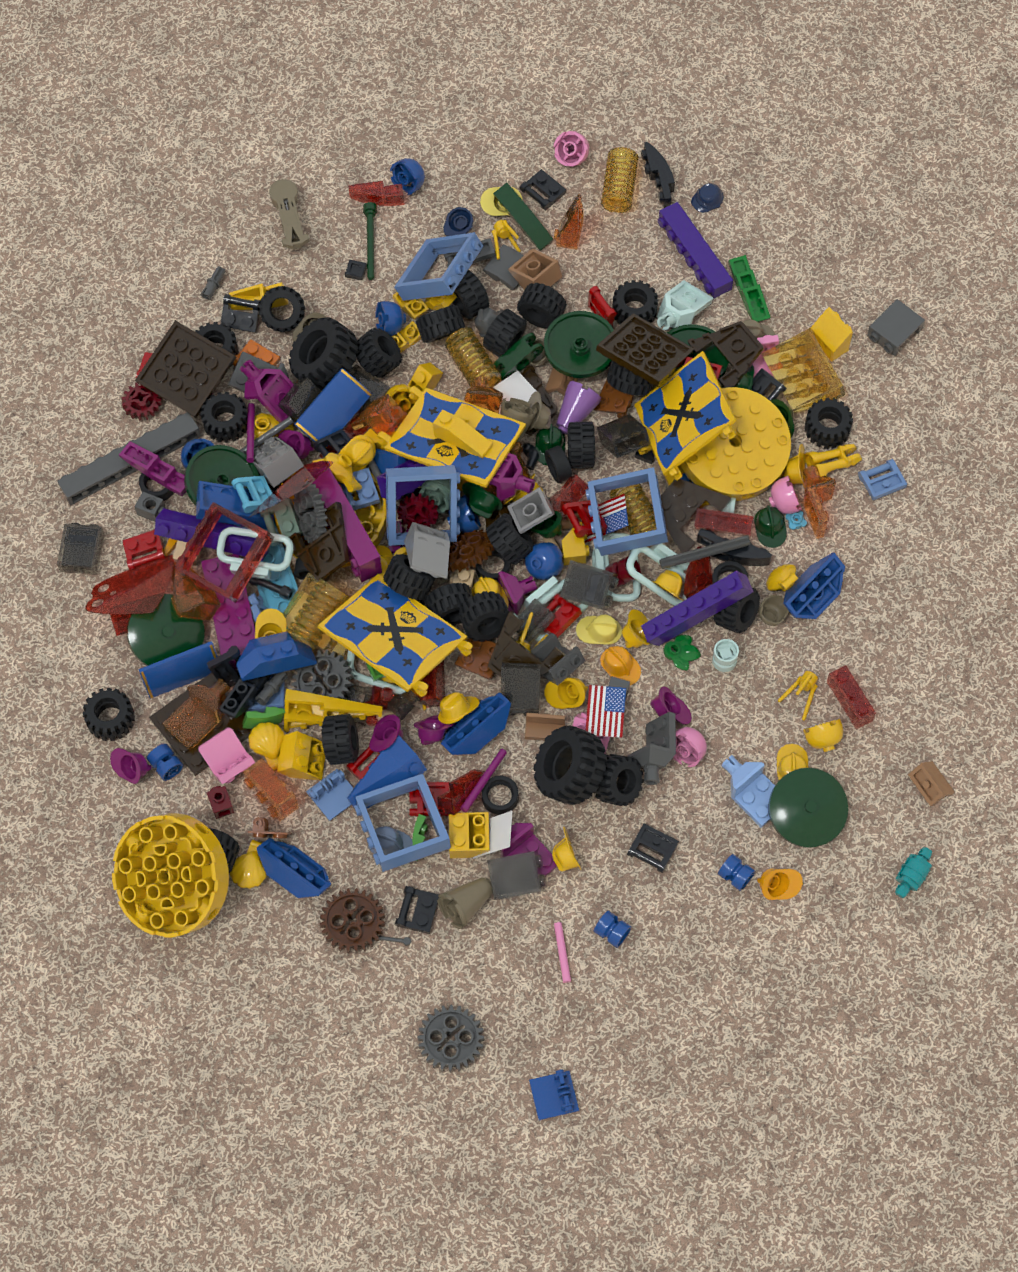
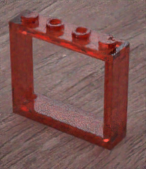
(247, 566)

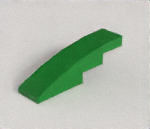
(749, 289)

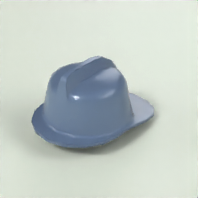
(392, 840)

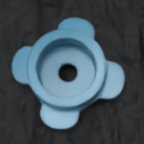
(796, 524)

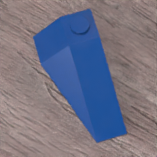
(391, 766)

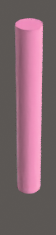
(562, 952)

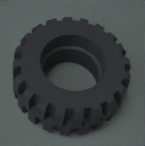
(323, 351)
(585, 771)

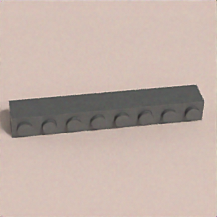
(113, 468)

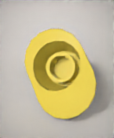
(491, 204)
(599, 630)

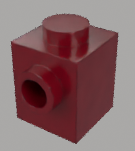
(220, 802)

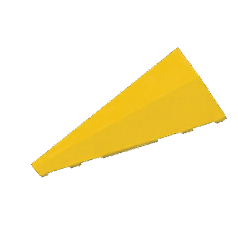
(310, 709)

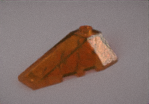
(570, 226)
(192, 598)

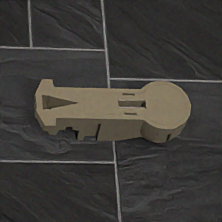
(284, 198)

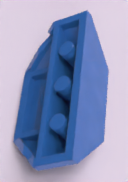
(815, 588)
(273, 655)
(478, 726)
(293, 869)

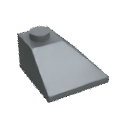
(531, 510)

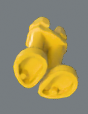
(815, 458)

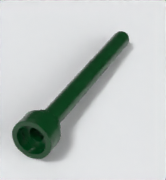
(370, 211)

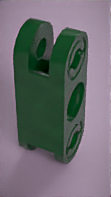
(518, 356)

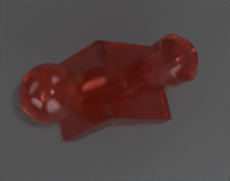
(379, 697)

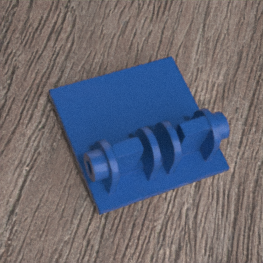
(554, 1095)

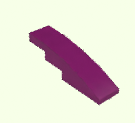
(153, 467)

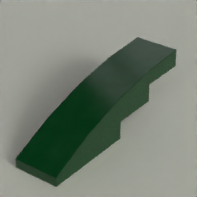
(523, 216)

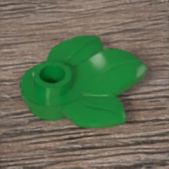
(684, 651)

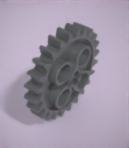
(310, 512)
(336, 669)
(438, 1026)

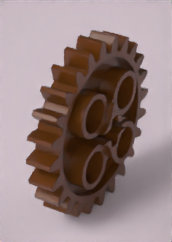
(469, 550)
(367, 930)

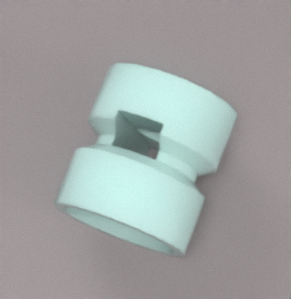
(725, 655)

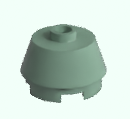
(439, 491)

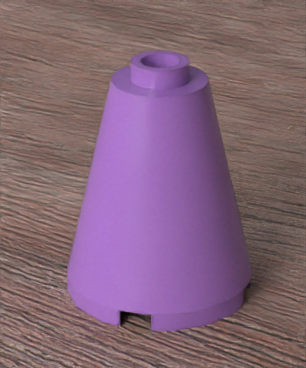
(576, 405)

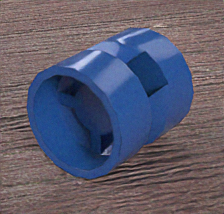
(164, 761)
(736, 872)
(614, 930)

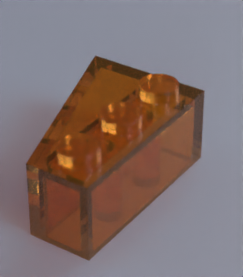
(270, 790)

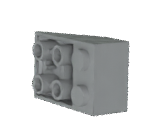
(276, 461)
(428, 550)

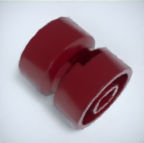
(621, 569)

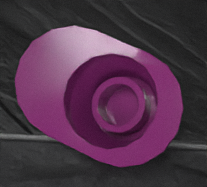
(298, 441)
(668, 702)
(431, 730)
(385, 733)
(129, 765)

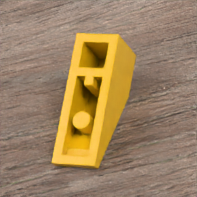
(460, 434)

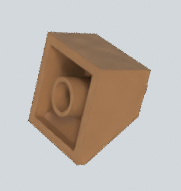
(536, 268)

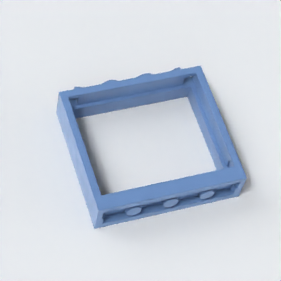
(411, 284)
(417, 474)
(633, 541)
(413, 852)

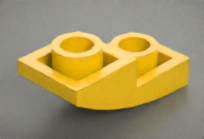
(439, 301)
(413, 308)
(407, 336)

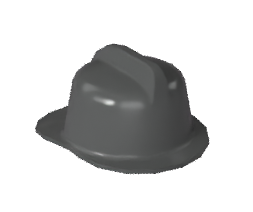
(484, 319)

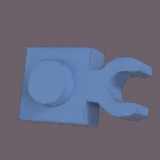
(257, 605)

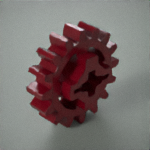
(140, 402)
(417, 510)

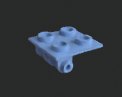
(331, 794)

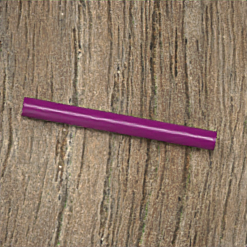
(250, 432)
(483, 780)

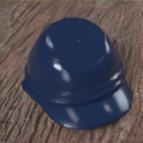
(707, 198)
(458, 222)

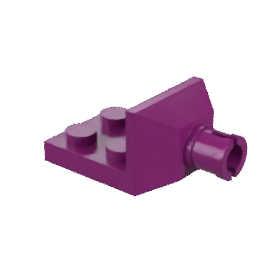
(267, 386)
(510, 478)
(515, 589)
(525, 841)

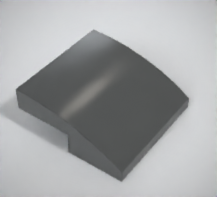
(498, 268)

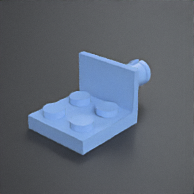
(750, 788)

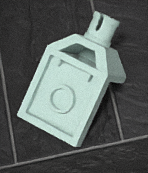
(681, 305)

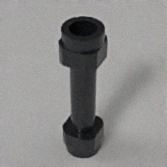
(284, 592)

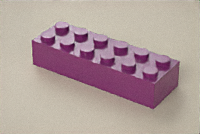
(361, 550)
(232, 620)

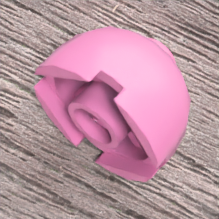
(571, 148)
(784, 497)
(689, 746)

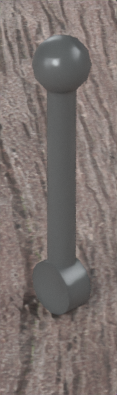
(406, 941)

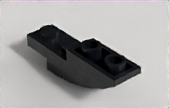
(660, 172)
(746, 556)
(243, 696)

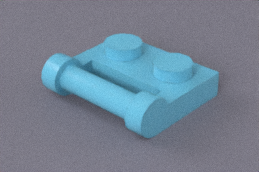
(258, 489)

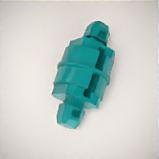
(913, 872)

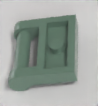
(286, 519)

